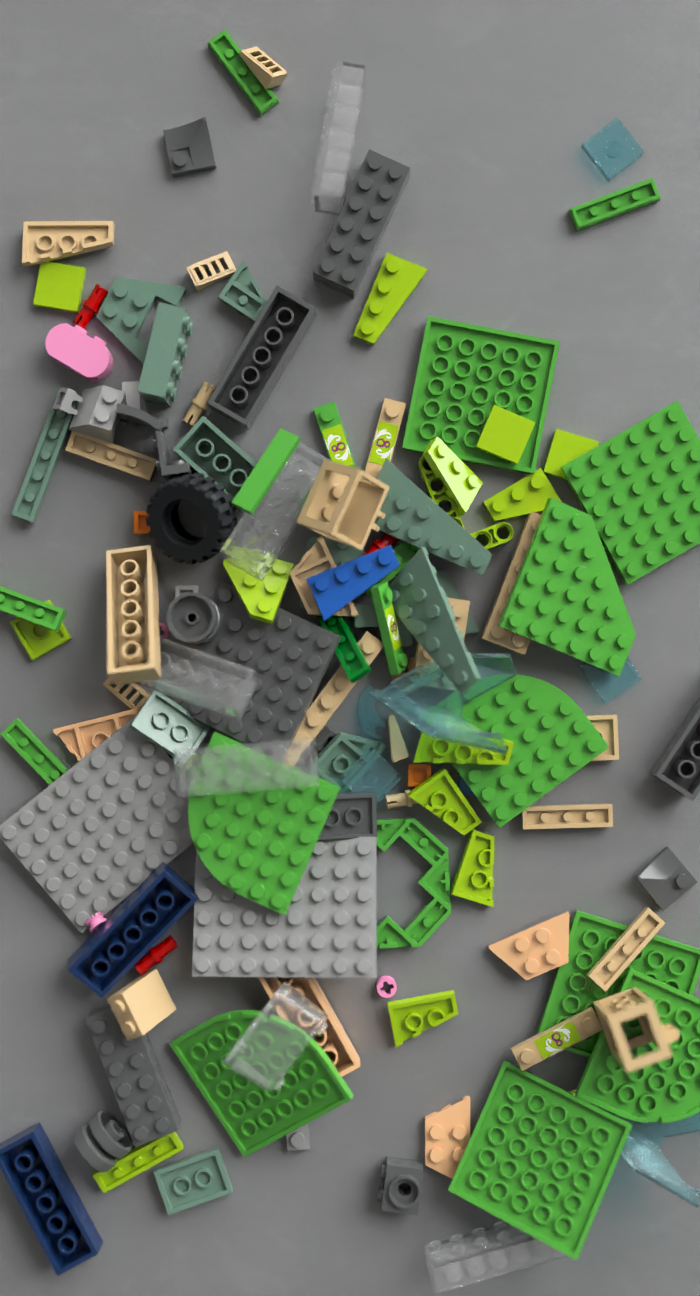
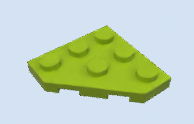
(263, 596)

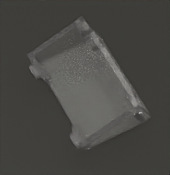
(276, 1038)

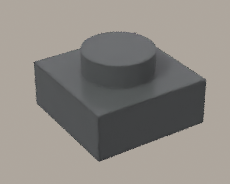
(324, 738)

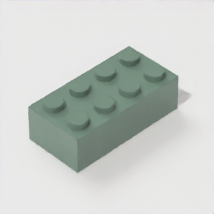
(165, 354)
(215, 456)

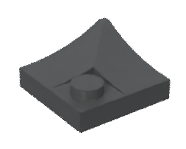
(189, 148)
(134, 417)
(665, 878)

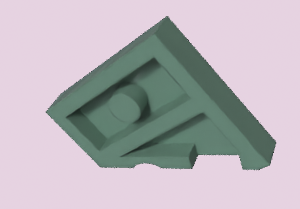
(243, 294)

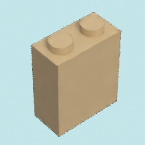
(141, 1004)

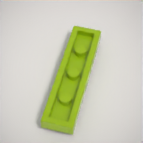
(138, 1161)

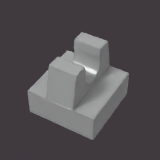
(64, 401)

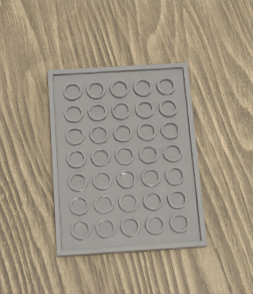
(102, 826)
(323, 934)

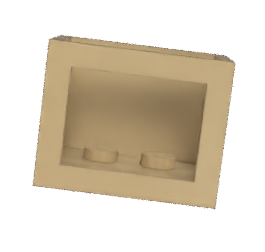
(343, 504)
(624, 1007)

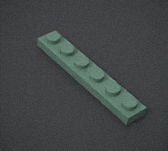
(43, 464)

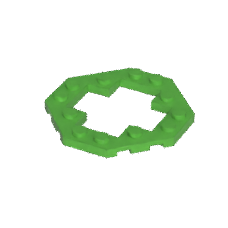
(434, 880)

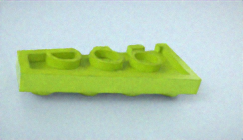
(390, 290)
(443, 751)

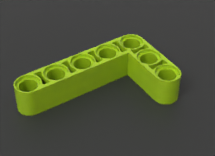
(489, 533)

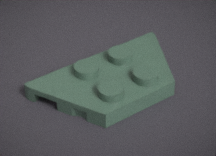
(342, 754)

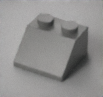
(98, 413)

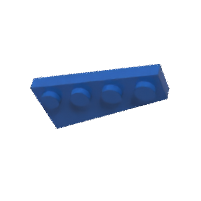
(344, 583)

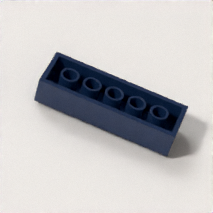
(132, 930)
(49, 1199)

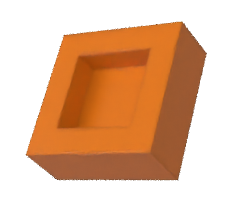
(140, 522)
(418, 773)

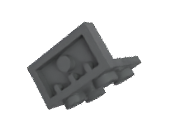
(167, 469)

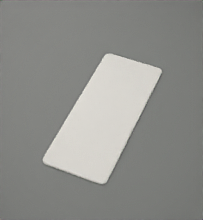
(132, 396)

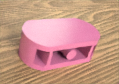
(79, 352)

